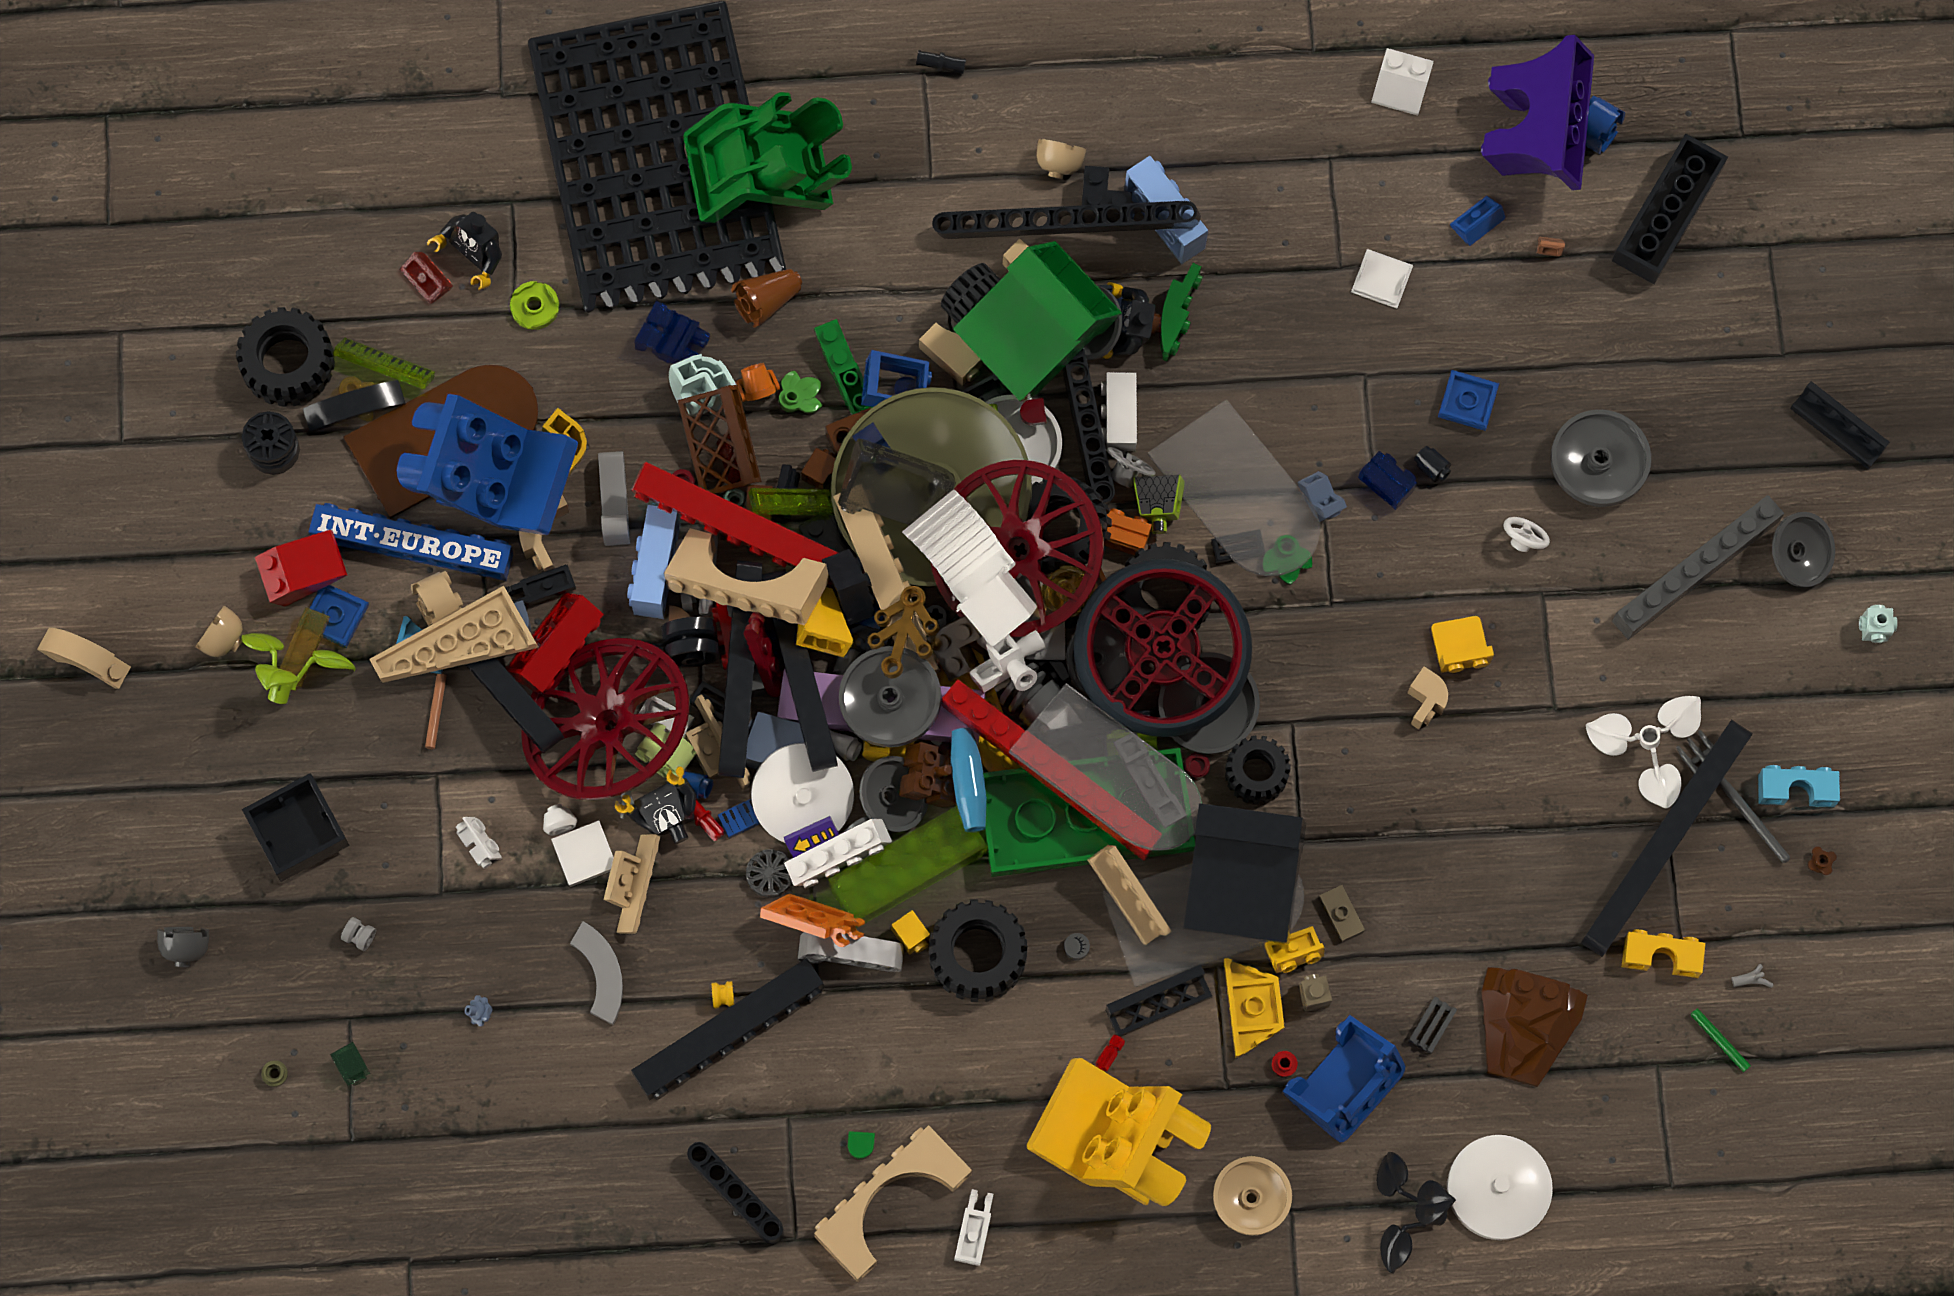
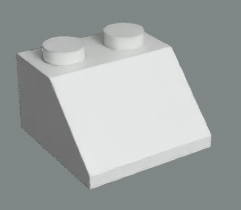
(1402, 81)

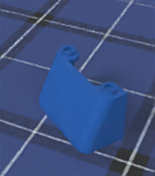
(1348, 1080)

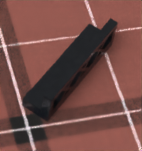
(1840, 425)
(1154, 992)

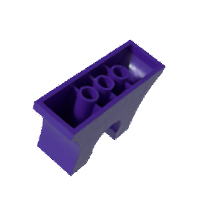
(1558, 101)

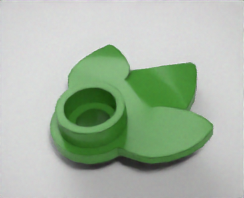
(802, 391)

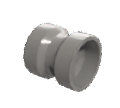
(358, 934)

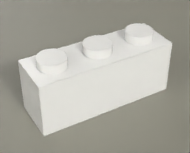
(1120, 411)

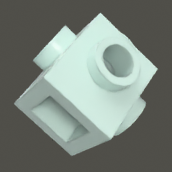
(1876, 631)

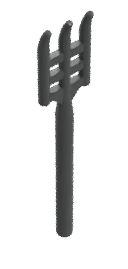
(1735, 798)

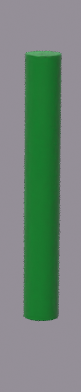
(1720, 1040)

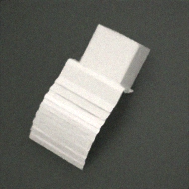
(972, 566)

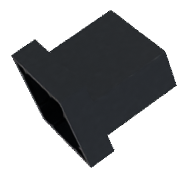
(1244, 873)

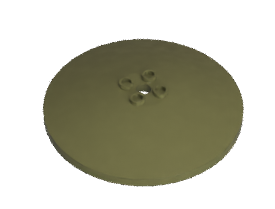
(949, 432)

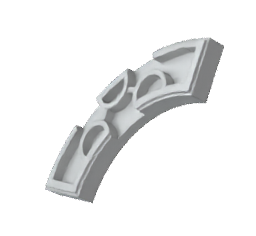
(606, 970)

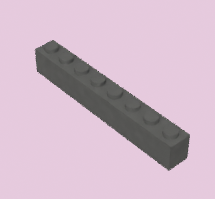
(1697, 567)

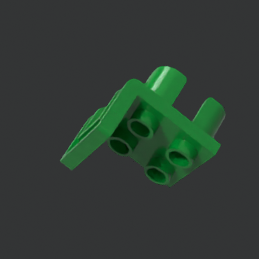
(764, 156)

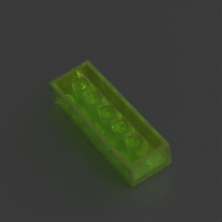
(907, 866)

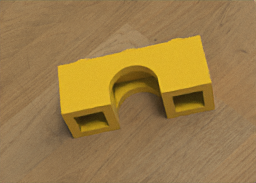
(1685, 954)

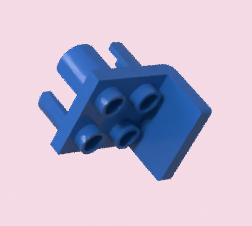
(489, 466)

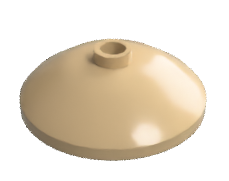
(1258, 1178)

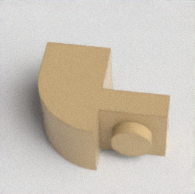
(1432, 693)

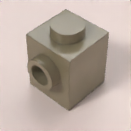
(1315, 992)

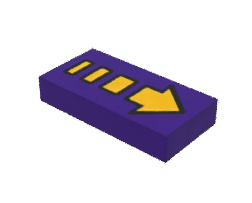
(811, 836)

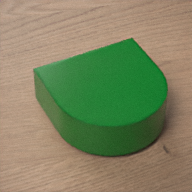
(860, 1144)

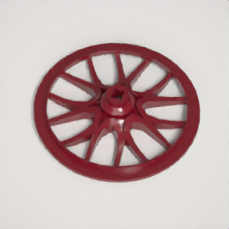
(1017, 533)
(610, 709)

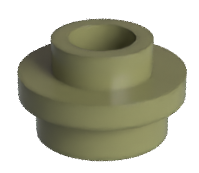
(268, 1068)

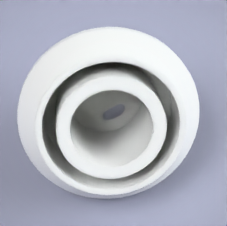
(558, 820)

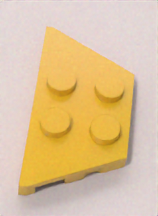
(1253, 1006)

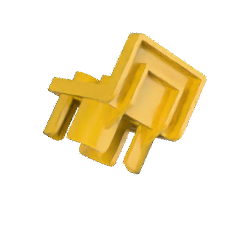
(1109, 1131)

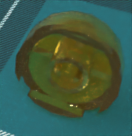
(1069, 579)

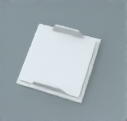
(1382, 278)

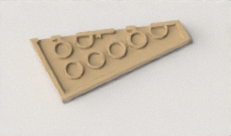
(472, 634)

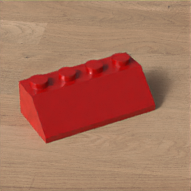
(557, 638)

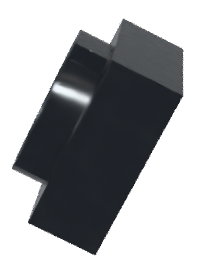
(295, 827)

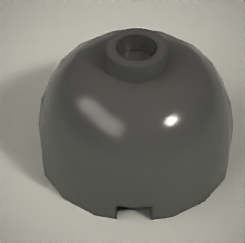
(182, 944)

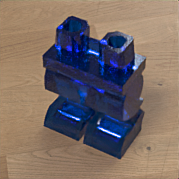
(677, 336)

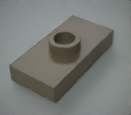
(1341, 913)

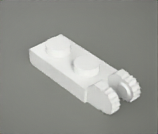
(974, 1231)

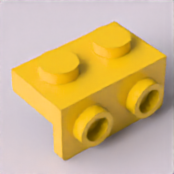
(1302, 948)

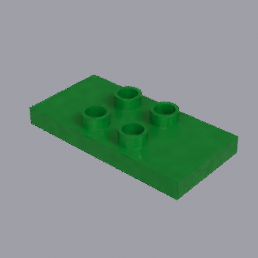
(1040, 831)

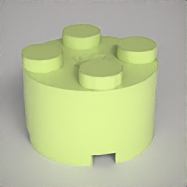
(681, 757)

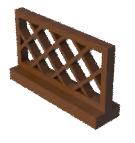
(737, 430)

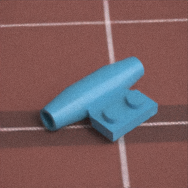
(968, 780)

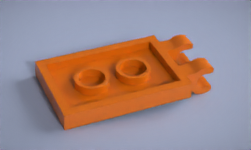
(813, 918)

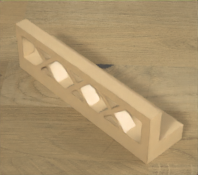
(1128, 894)

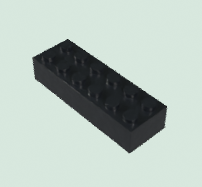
(1669, 209)

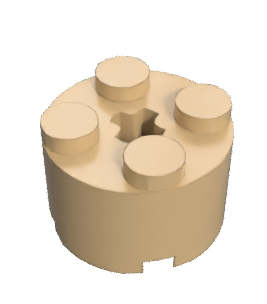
(436, 597)

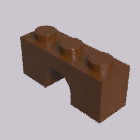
(819, 468)

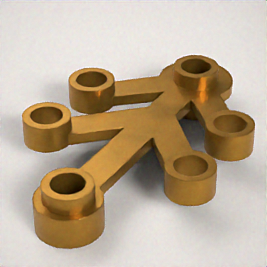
(903, 628)

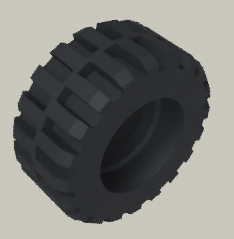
(276, 328)
(1080, 549)
(1133, 595)
(984, 917)

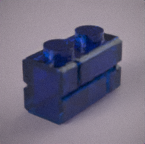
(1388, 479)

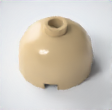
(1059, 158)
(221, 634)

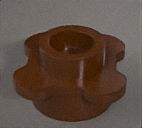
(1815, 864)

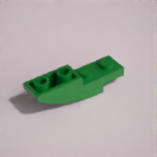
(1175, 313)
(841, 365)

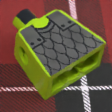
(1159, 499)

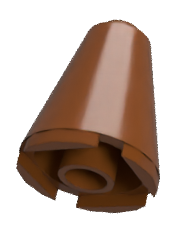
(765, 294)

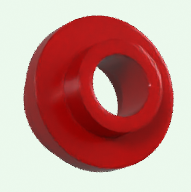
(1281, 1071)

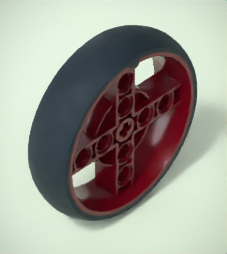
(1105, 604)

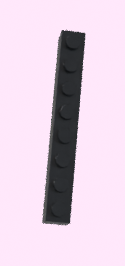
(728, 1029)

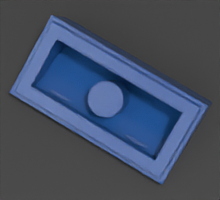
(1478, 220)

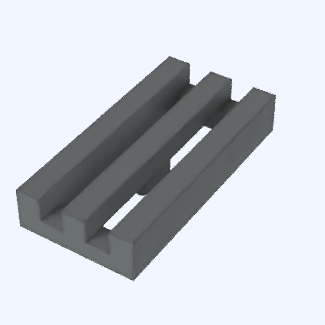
(1443, 1007)

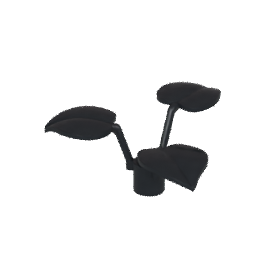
(1431, 1209)

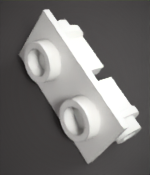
(473, 831)

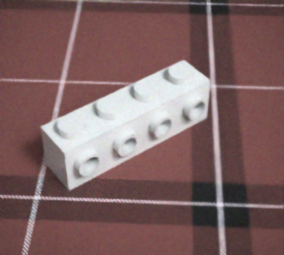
(838, 852)

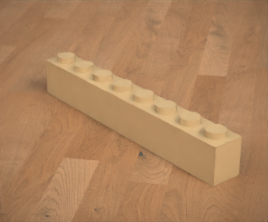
(882, 568)

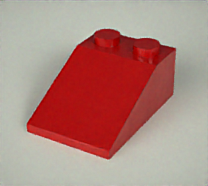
(300, 567)

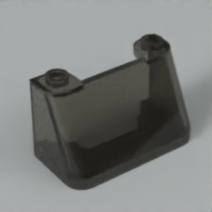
(892, 483)

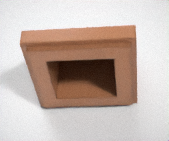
(1550, 246)

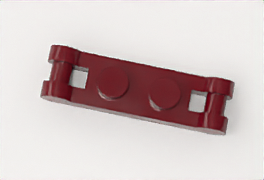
(763, 654)

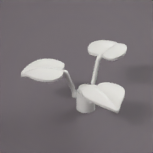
(1613, 730)

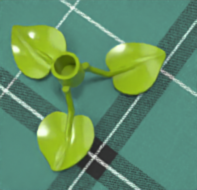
(282, 681)

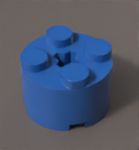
(1602, 124)

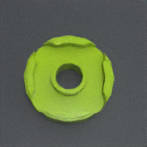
(537, 318)

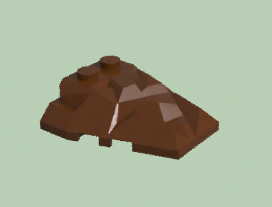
(1527, 1022)

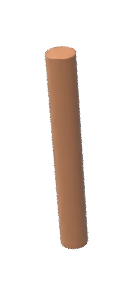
(435, 711)

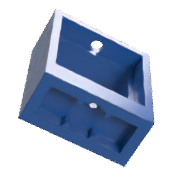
(893, 363)

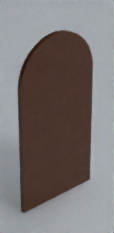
(385, 439)

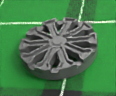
(768, 873)

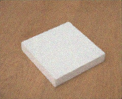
(583, 853)

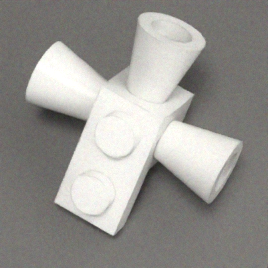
(1008, 661)

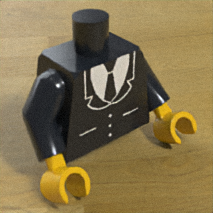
(475, 240)
(1136, 320)
(664, 808)

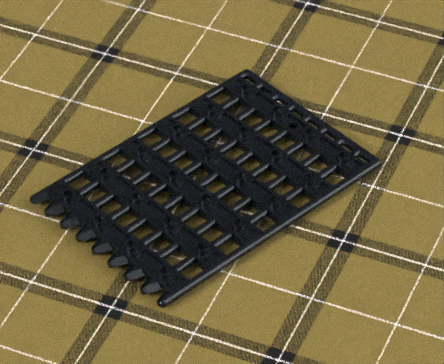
(650, 133)

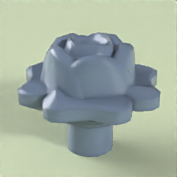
(478, 1010)

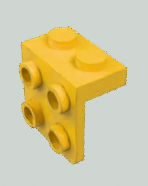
(1461, 644)

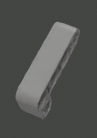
(614, 498)
(862, 952)

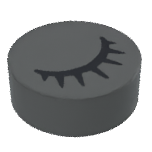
(1076, 946)

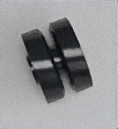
(691, 641)

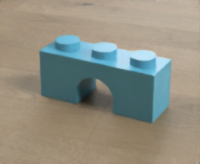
(1820, 785)

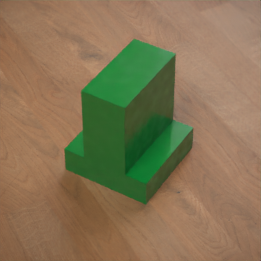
(1036, 319)

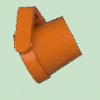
(757, 382)

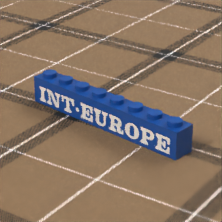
(414, 542)

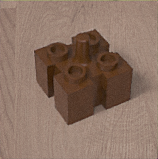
(928, 775)

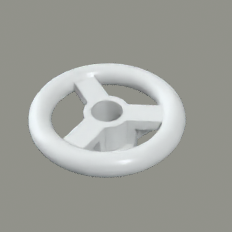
(1524, 538)

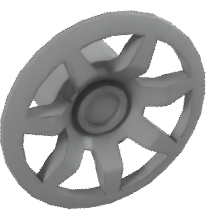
(1126, 469)

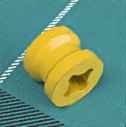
(722, 994)

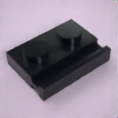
(825, 531)

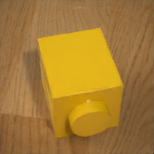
(911, 933)

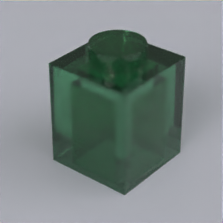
(350, 1064)

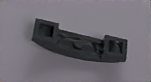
(353, 404)

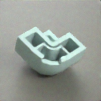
(698, 376)

